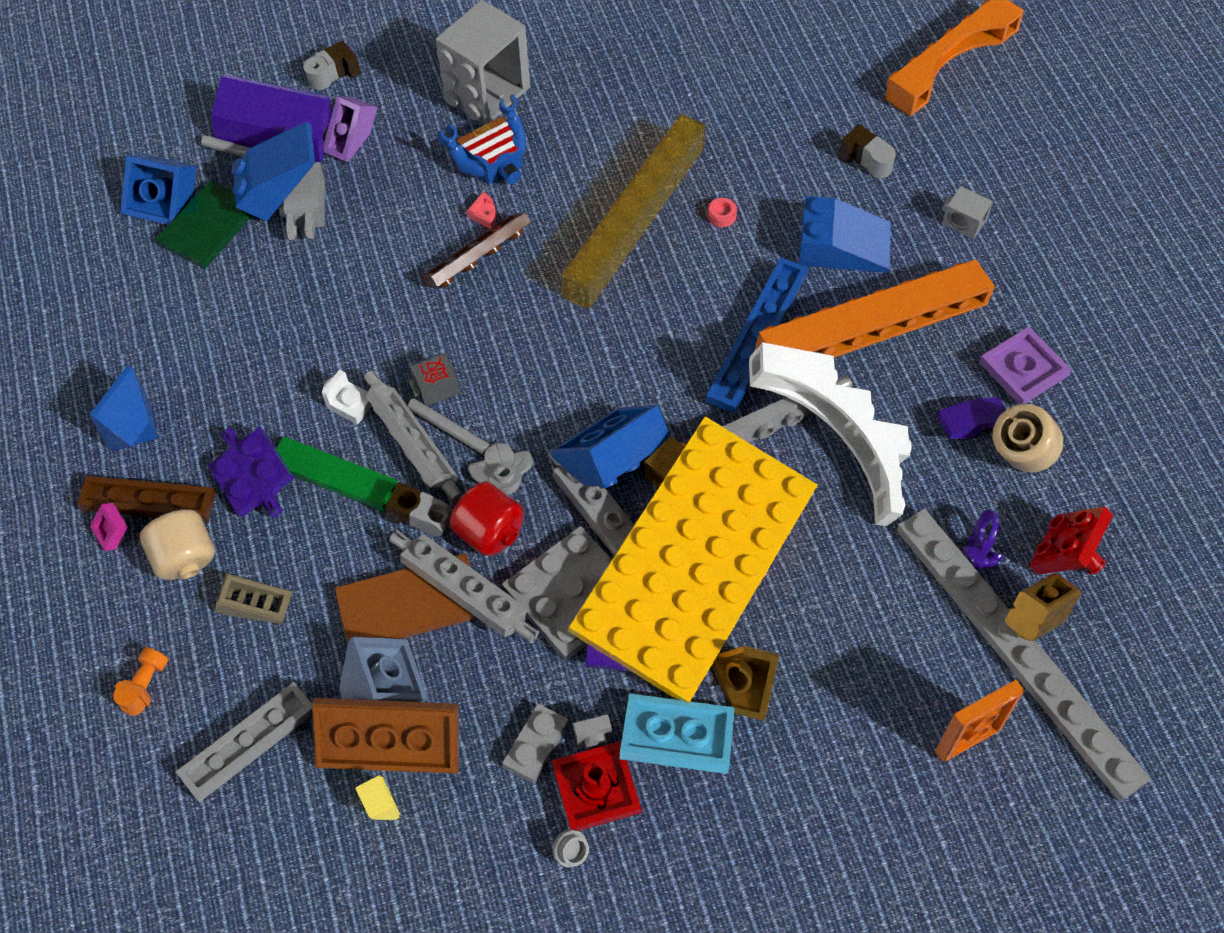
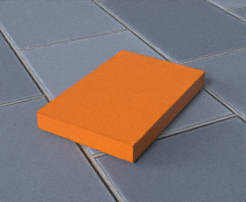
(979, 721)

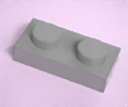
(535, 743)

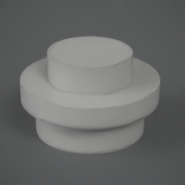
(570, 848)

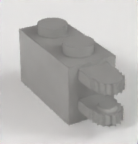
(306, 204)

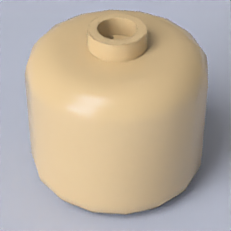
(1031, 434)
(177, 545)

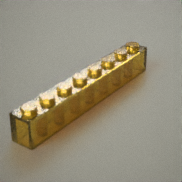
(633, 212)

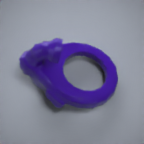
(977, 547)

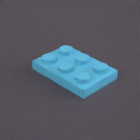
(677, 733)

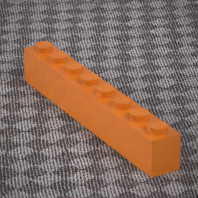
(885, 312)

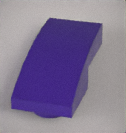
(970, 417)

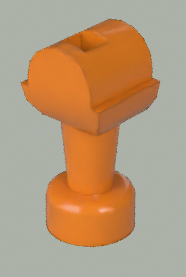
(132, 694)

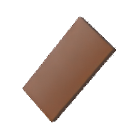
(397, 606)
(386, 735)

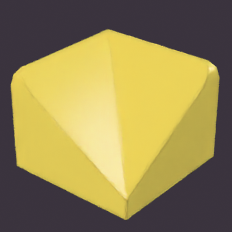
(377, 800)

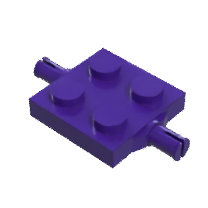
(251, 472)

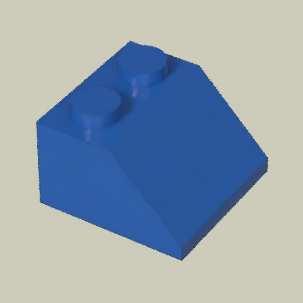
(156, 187)

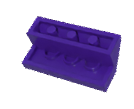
(257, 111)

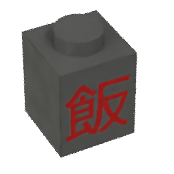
(433, 380)

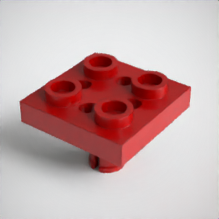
(1072, 542)
(592, 774)

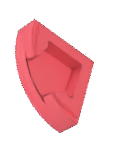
(483, 211)

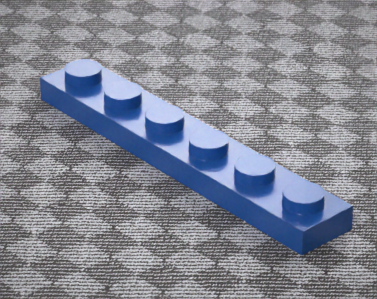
(769, 310)

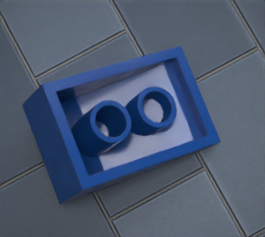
(272, 171)
(843, 237)

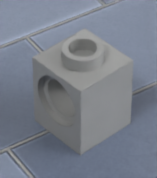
(966, 212)

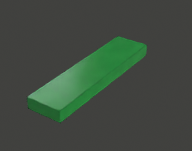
(337, 474)

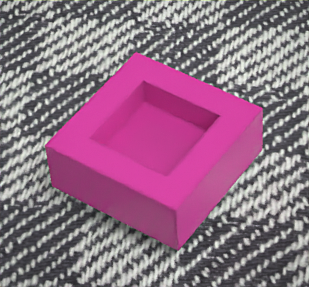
(108, 526)

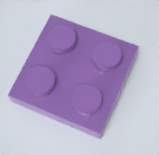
(1025, 366)

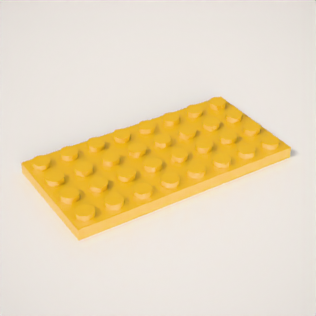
(693, 560)

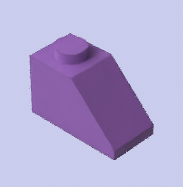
(348, 127)

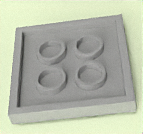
(558, 586)

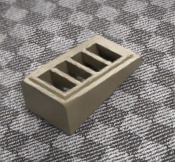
(244, 586)

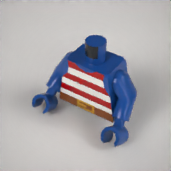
(491, 150)

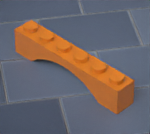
(988, 25)

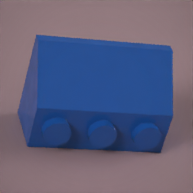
(613, 445)

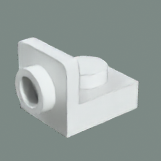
(345, 398)

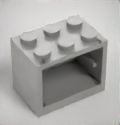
(483, 61)

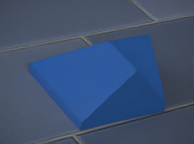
(125, 413)

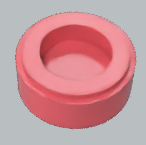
(722, 212)

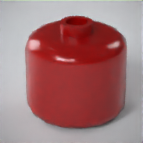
(487, 519)

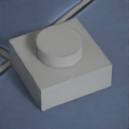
(593, 732)

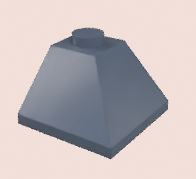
(381, 671)

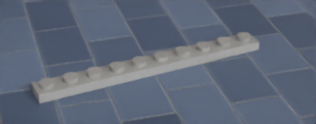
(1024, 657)

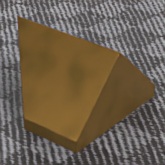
(747, 679)

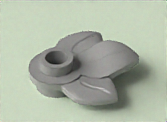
(501, 467)

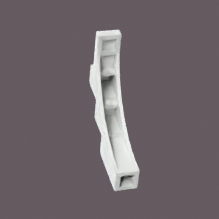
(847, 410)

